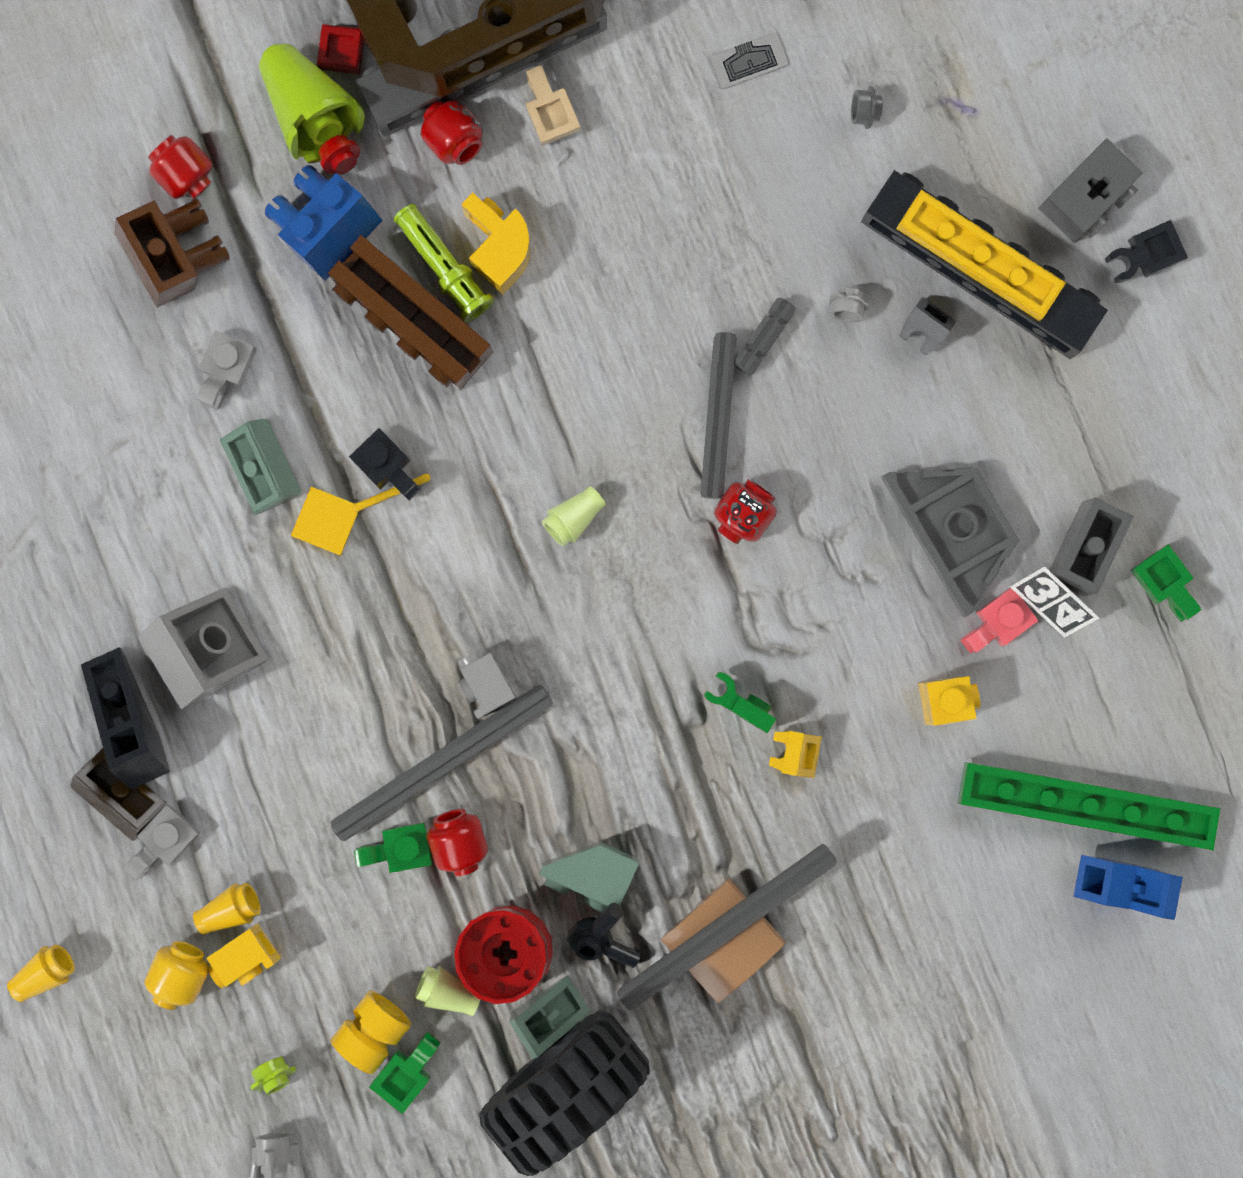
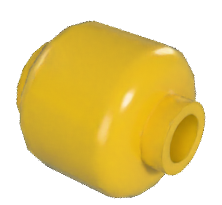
(176, 975)

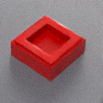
(340, 49)

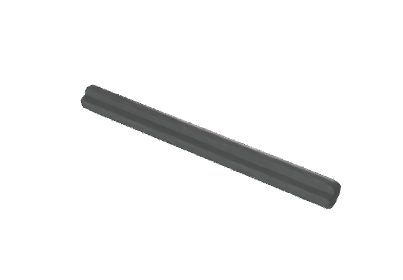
(441, 763)
(726, 927)

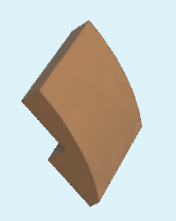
(739, 957)

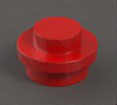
(339, 155)

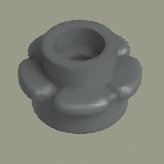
(866, 107)

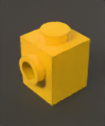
(949, 700)

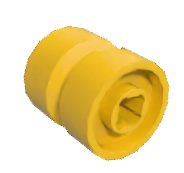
(366, 1037)

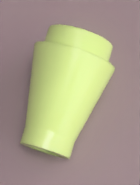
(572, 516)
(445, 992)

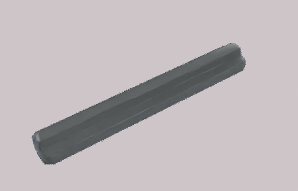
(718, 415)

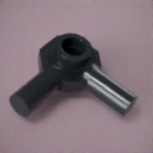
(593, 938)

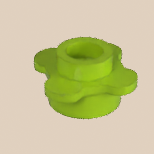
(272, 1076)

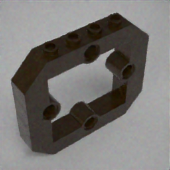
(470, 49)

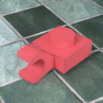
(1002, 619)

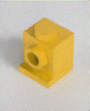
(242, 957)

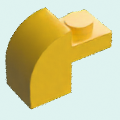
(508, 247)

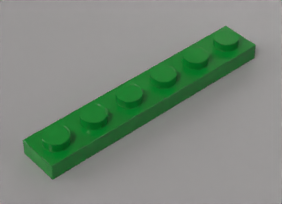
(1089, 806)

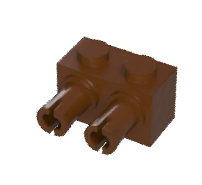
(156, 254)

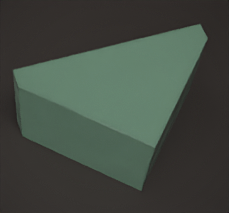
(548, 1016)

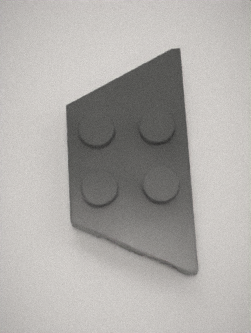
(956, 527)

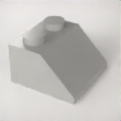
(202, 647)

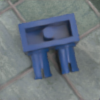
(326, 224)

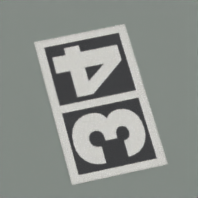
(1054, 602)

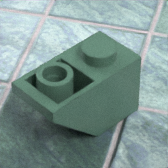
(593, 871)

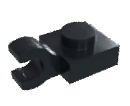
(384, 462)

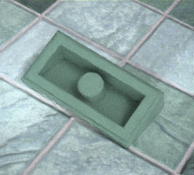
(260, 465)

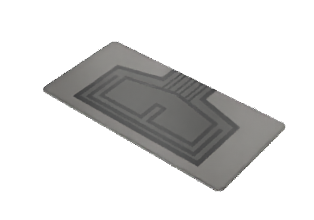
(749, 60)

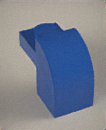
(1128, 886)

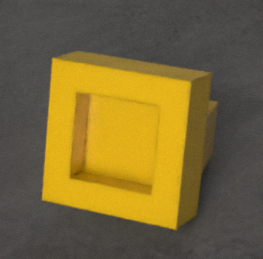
(800, 753)

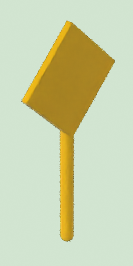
(329, 519)

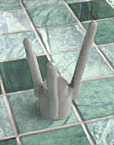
(273, 1154)

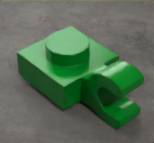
(1164, 578)
(751, 709)
(402, 848)
(403, 1076)

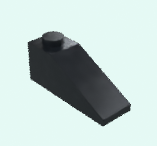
(123, 720)

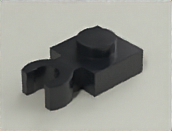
(1151, 251)

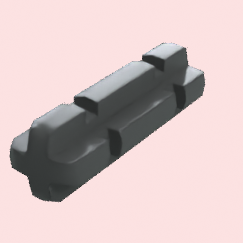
(764, 336)

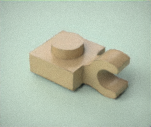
(550, 111)

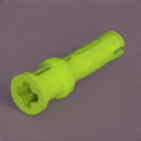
(453, 278)

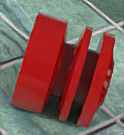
(486, 971)

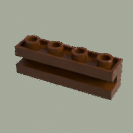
(411, 313)

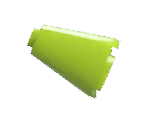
(306, 102)

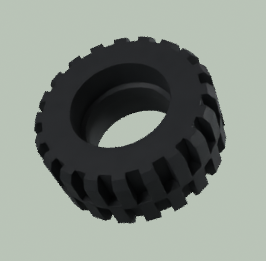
(565, 1094)

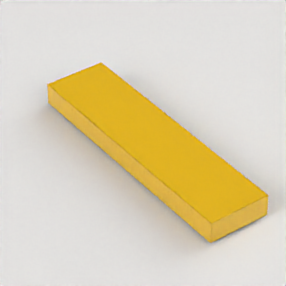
(981, 255)

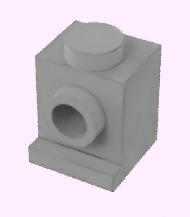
(484, 682)

